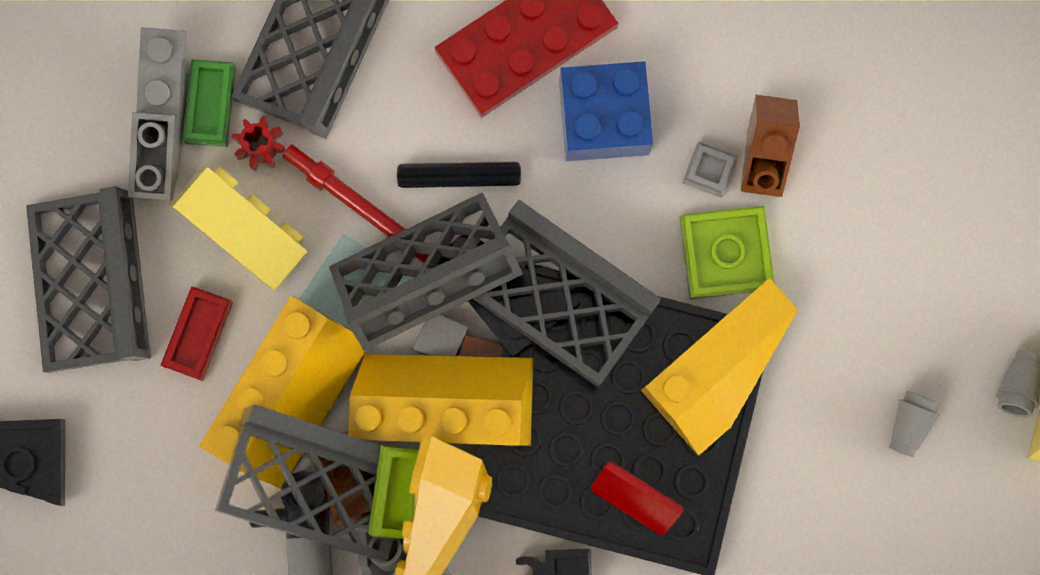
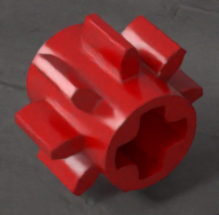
(264, 153)

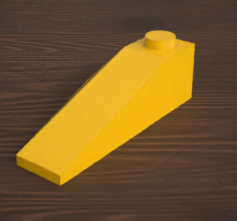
(715, 375)
(447, 502)

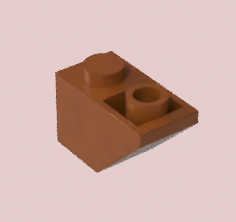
(769, 145)

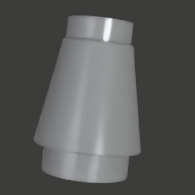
(1021, 385)
(913, 422)

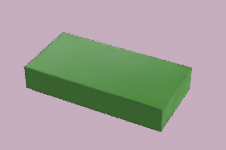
(209, 103)

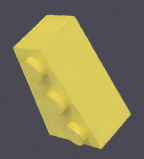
(240, 225)

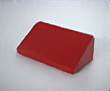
(636, 498)

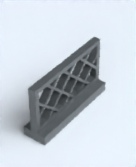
(336, 73)
(589, 271)
(122, 272)
(432, 288)
(316, 443)

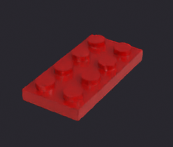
(520, 45)

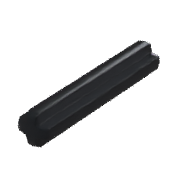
(458, 174)

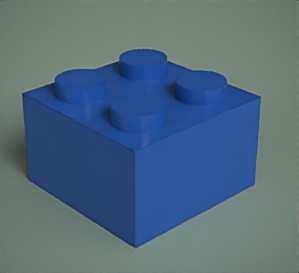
(605, 111)

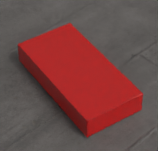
(196, 333)

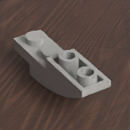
(159, 114)

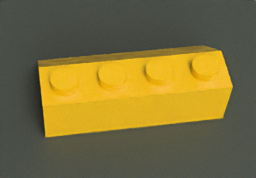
(293, 372)
(443, 398)

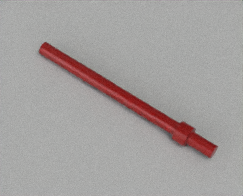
(323, 177)

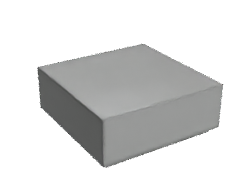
(709, 169)
(440, 337)

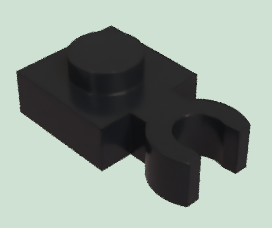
(560, 562)

